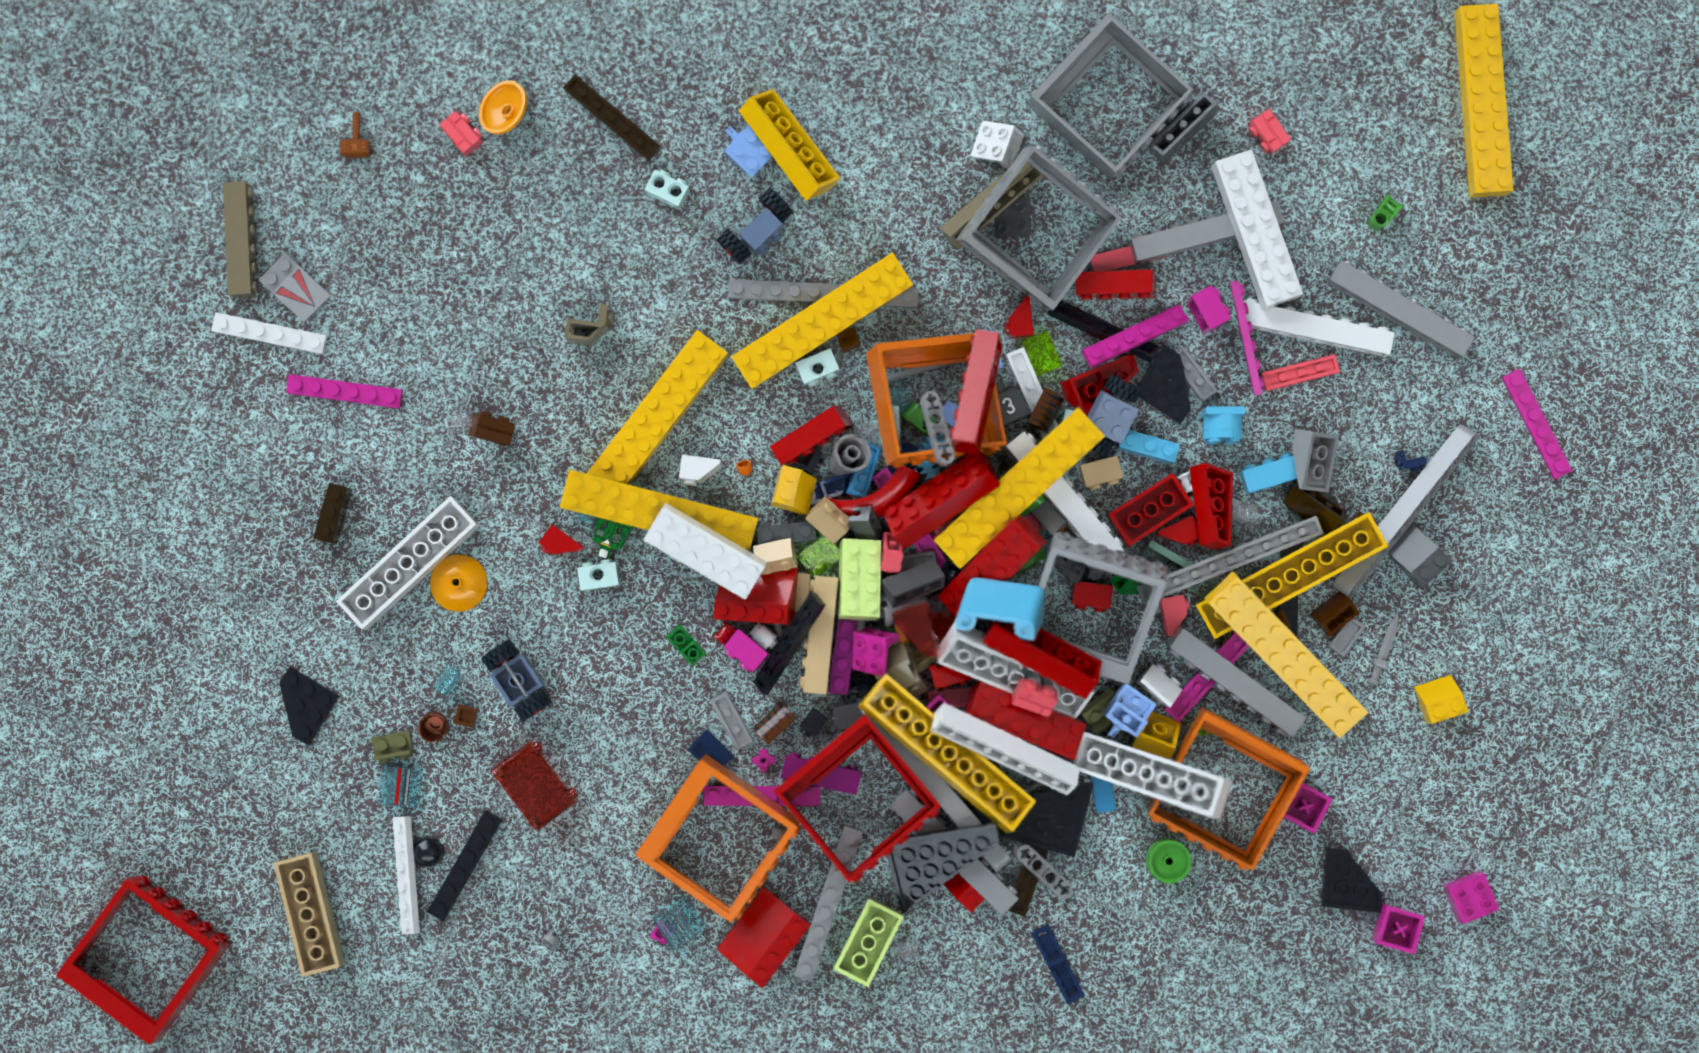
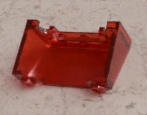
(924, 628)
(534, 785)

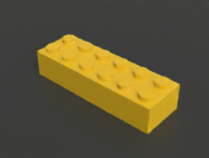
(789, 144)

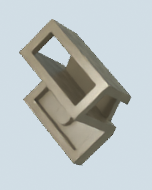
(605, 319)
(903, 670)

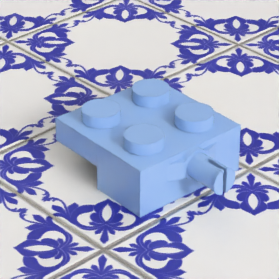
(747, 151)
(1128, 711)

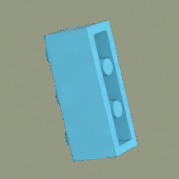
(1149, 447)
(1268, 474)

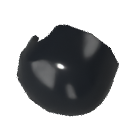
(428, 852)

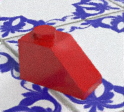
(1020, 321)
(1181, 532)
(558, 542)
(964, 892)

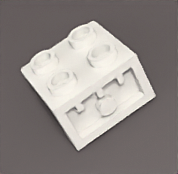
(997, 143)

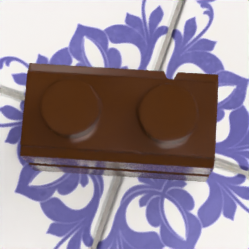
(492, 429)

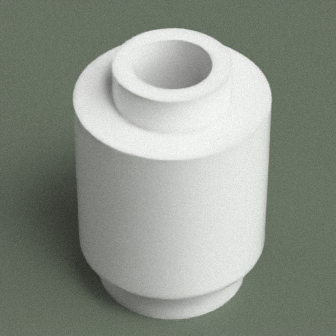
(764, 636)

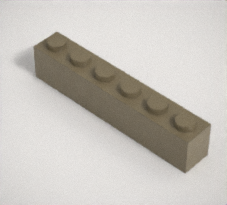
(1021, 183)
(239, 239)

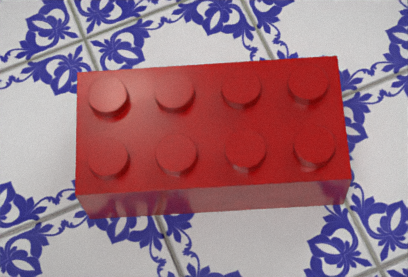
(1149, 510)

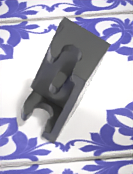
(866, 525)

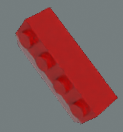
(769, 601)
(763, 937)

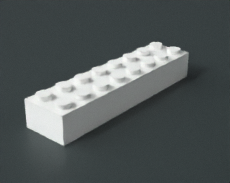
(1256, 229)
(1063, 498)
(408, 563)
(969, 655)
(1152, 775)

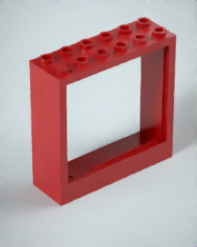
(832, 757)
(112, 1001)

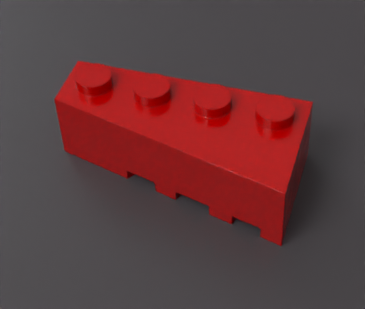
(1117, 284)
(811, 435)
(1213, 504)
(944, 677)

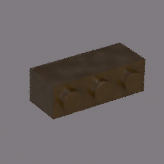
(1313, 503)
(332, 513)

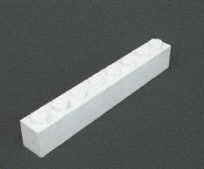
(1320, 329)
(1005, 749)

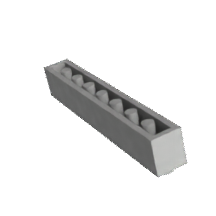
(1187, 237)
(1400, 309)
(1235, 681)
(977, 873)
(827, 905)

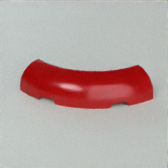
(899, 486)

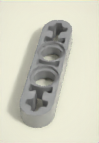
(933, 428)
(1043, 871)

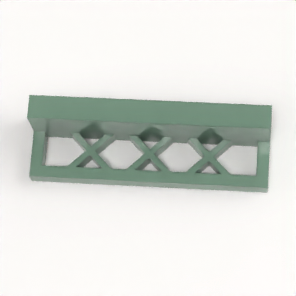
(1178, 561)

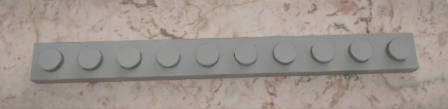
(801, 292)
(1236, 557)

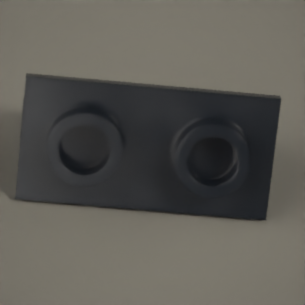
(950, 573)
(862, 684)

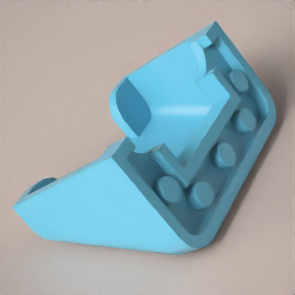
(1003, 602)

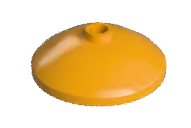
(503, 107)
(471, 585)

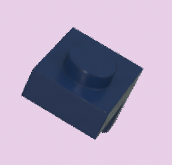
(1413, 464)

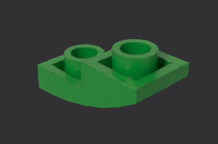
(686, 645)

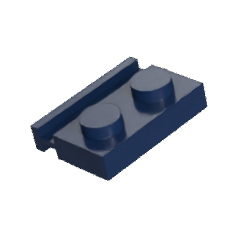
(710, 745)

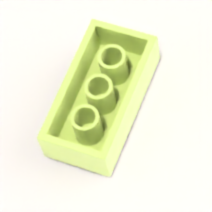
(859, 579)
(868, 941)

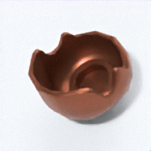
(428, 731)

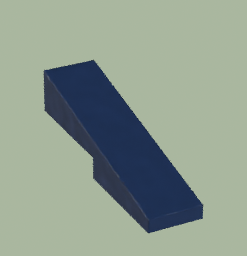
(830, 488)
(1058, 965)

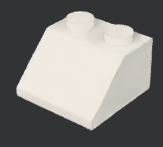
(697, 469)
(1159, 685)

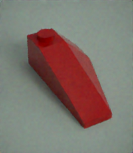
(1084, 388)

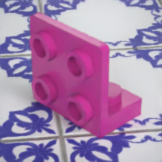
(871, 650)

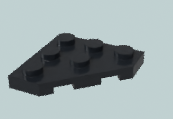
(1166, 385)
(305, 704)
(1347, 884)

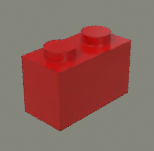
(1091, 595)

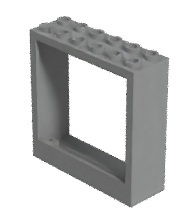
(1080, 61)
(1011, 269)
(1120, 564)

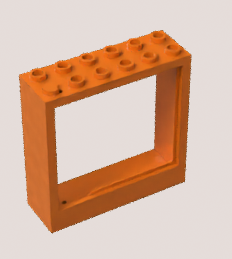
(923, 354)
(1257, 749)
(678, 812)

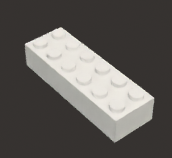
(705, 551)

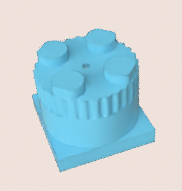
(1222, 424)

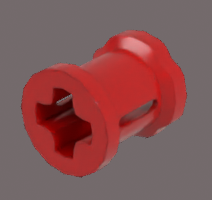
(725, 633)

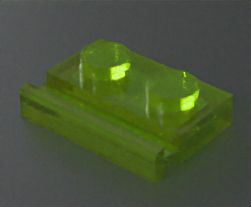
(1041, 353)
(819, 556)

